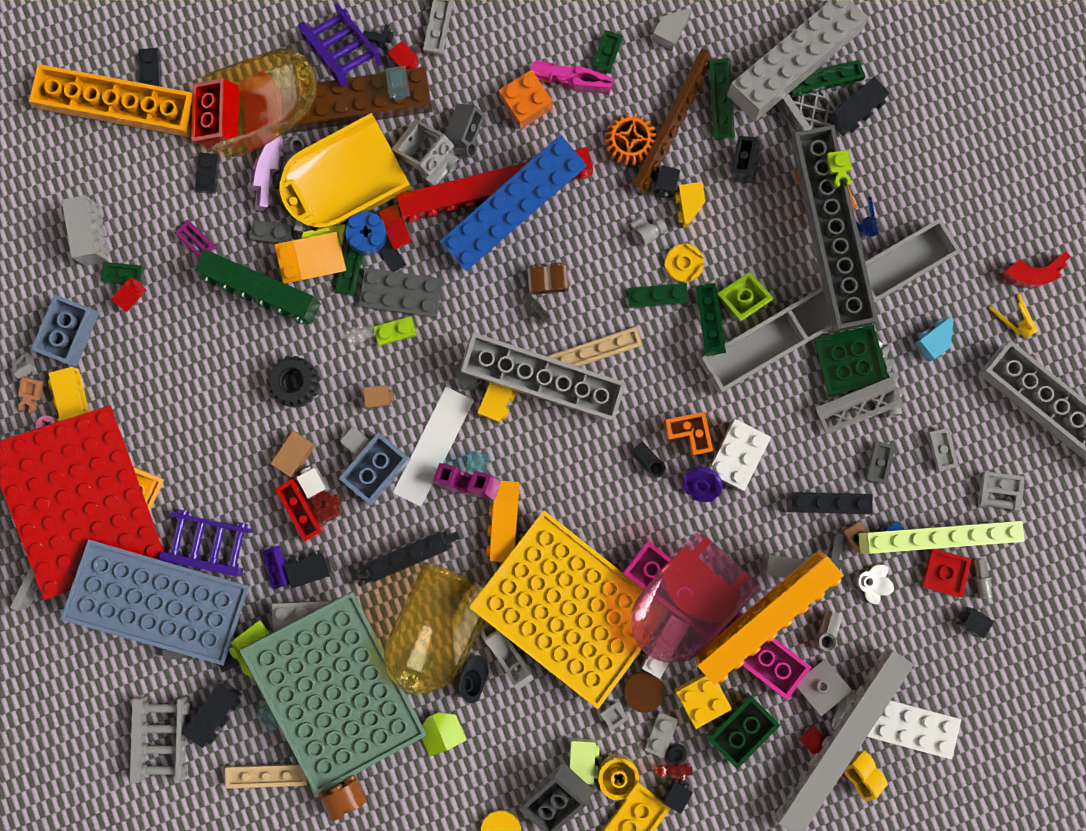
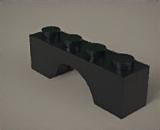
(829, 503)

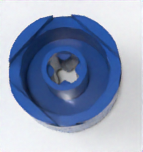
(355, 233)

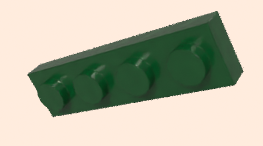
(830, 77)
(721, 104)
(711, 319)

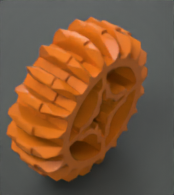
(623, 137)

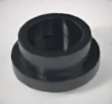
(676, 753)

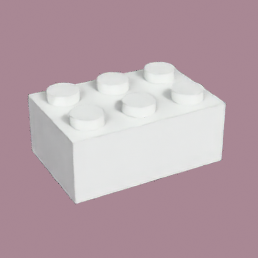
(739, 454)

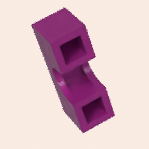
(476, 484)

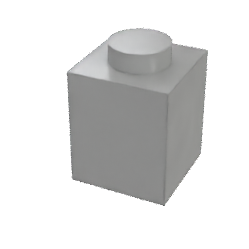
(354, 440)

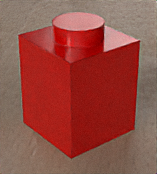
(403, 56)
(128, 294)

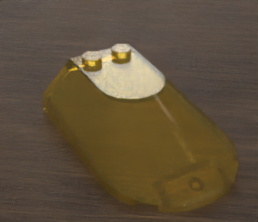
(433, 631)

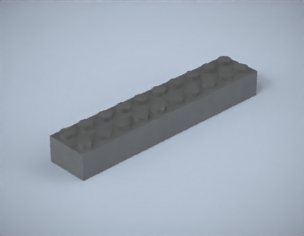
(833, 231)

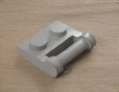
(1001, 484)

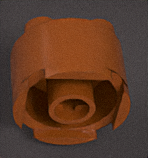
(343, 798)

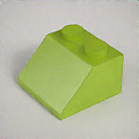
(251, 635)

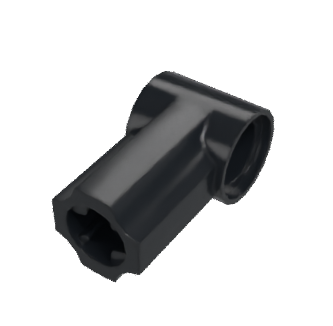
(647, 459)

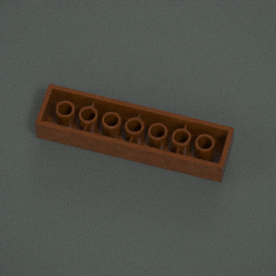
(362, 96)

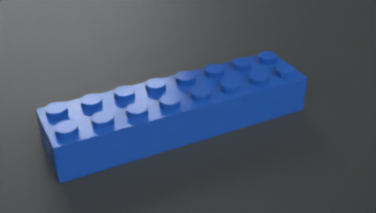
(513, 202)

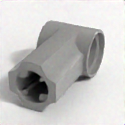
(446, 166)
(829, 627)

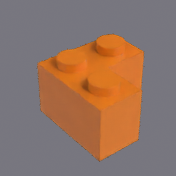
(692, 427)

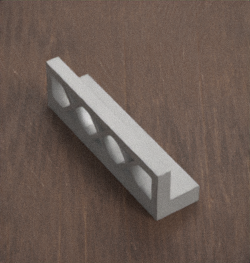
(856, 399)

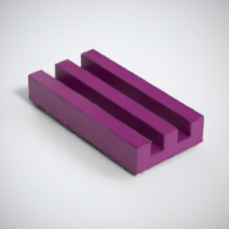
(183, 228)

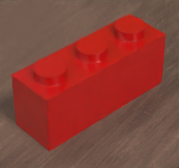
(299, 510)

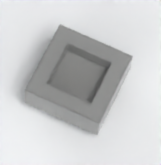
(23, 365)
(614, 716)

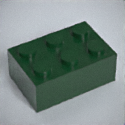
(742, 730)

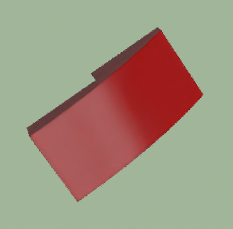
(395, 226)

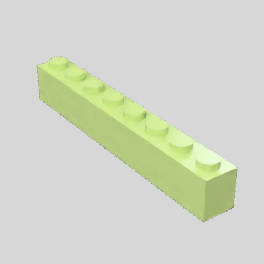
(941, 537)

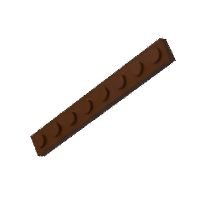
(672, 122)

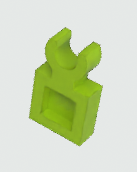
(839, 164)

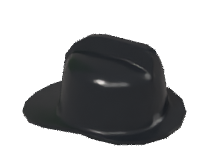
(471, 679)

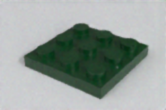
(850, 360)

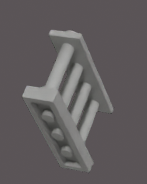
(140, 748)

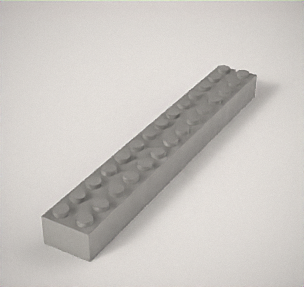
(810, 315)

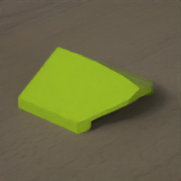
(442, 733)

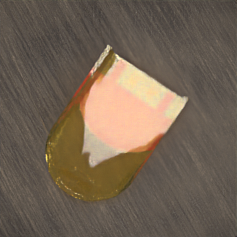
(273, 97)

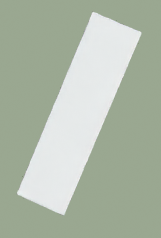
(433, 446)

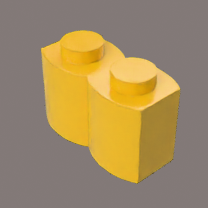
(865, 776)

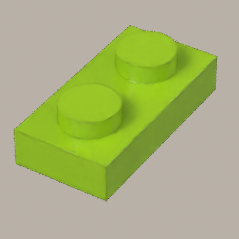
(395, 331)

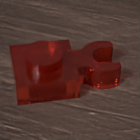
(680, 771)

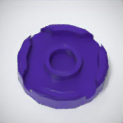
(702, 484)

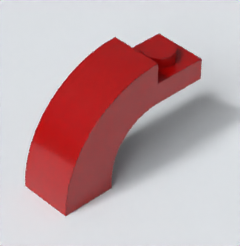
(1024, 276)

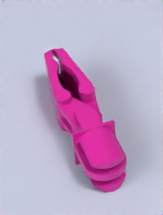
(572, 77)

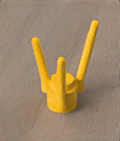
(1026, 326)

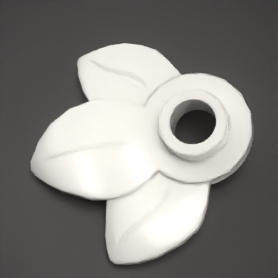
(877, 584)

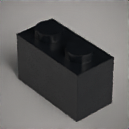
(746, 159)
(308, 569)

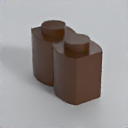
(547, 279)

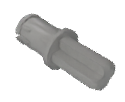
(983, 578)

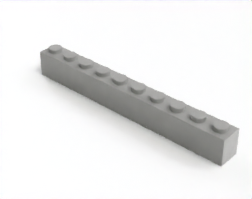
(844, 742)

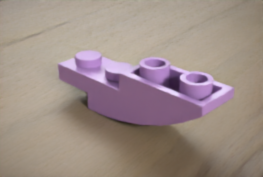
(265, 164)

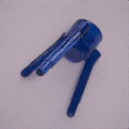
(869, 224)

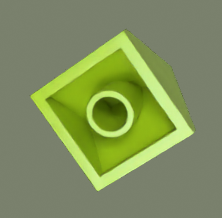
(744, 297)

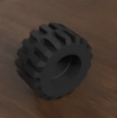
(277, 377)

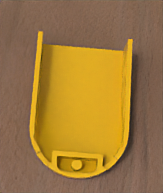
(342, 175)

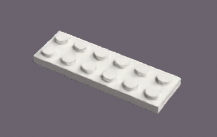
(911, 727)

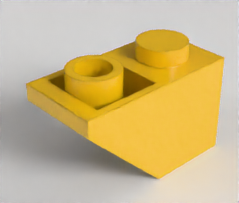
(690, 200)

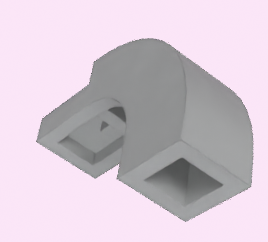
(508, 656)

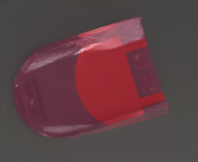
(690, 601)

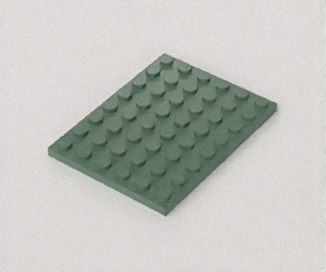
(333, 692)

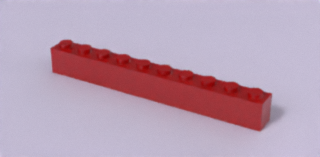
(466, 191)

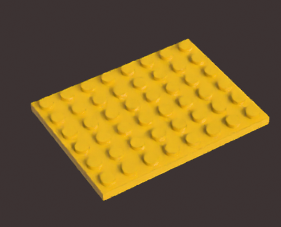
(564, 608)

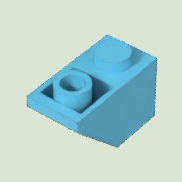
(936, 341)

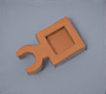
(30, 390)

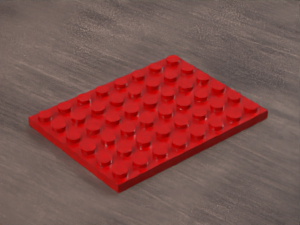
(70, 488)

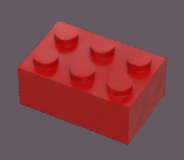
(214, 112)

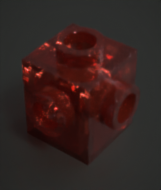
(331, 511)

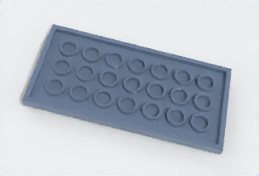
(155, 602)

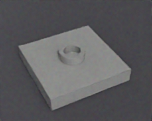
(823, 687)

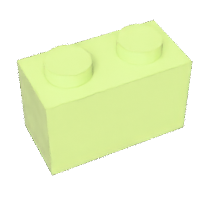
(583, 758)

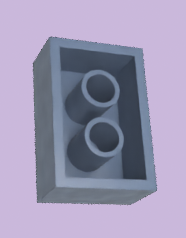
(65, 330)
(375, 468)

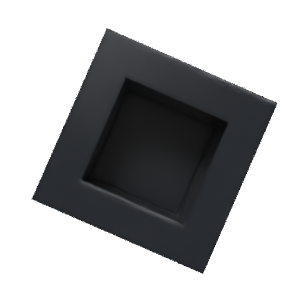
(667, 181)
(975, 622)
(677, 795)

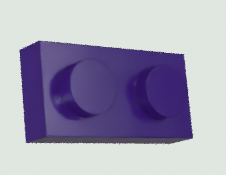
(275, 566)

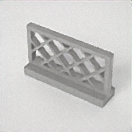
(793, 114)

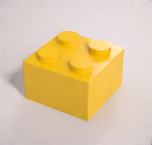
(702, 700)

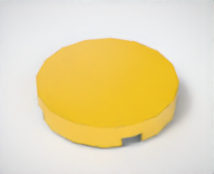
(684, 263)
(501, 821)

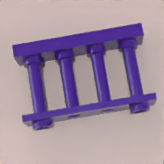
(329, 59)
(212, 562)

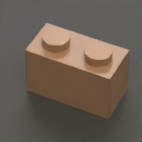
(292, 454)

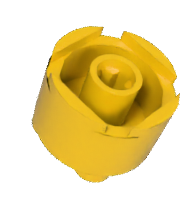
(622, 788)

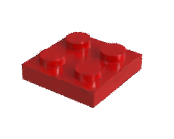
(946, 572)

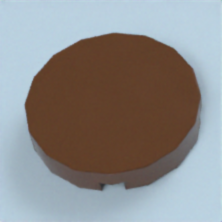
(644, 692)

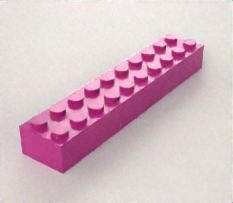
(772, 664)

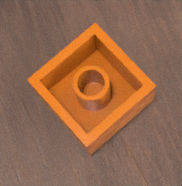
(526, 99)

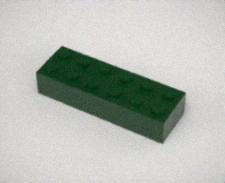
(257, 286)

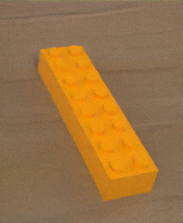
(112, 100)
(768, 617)

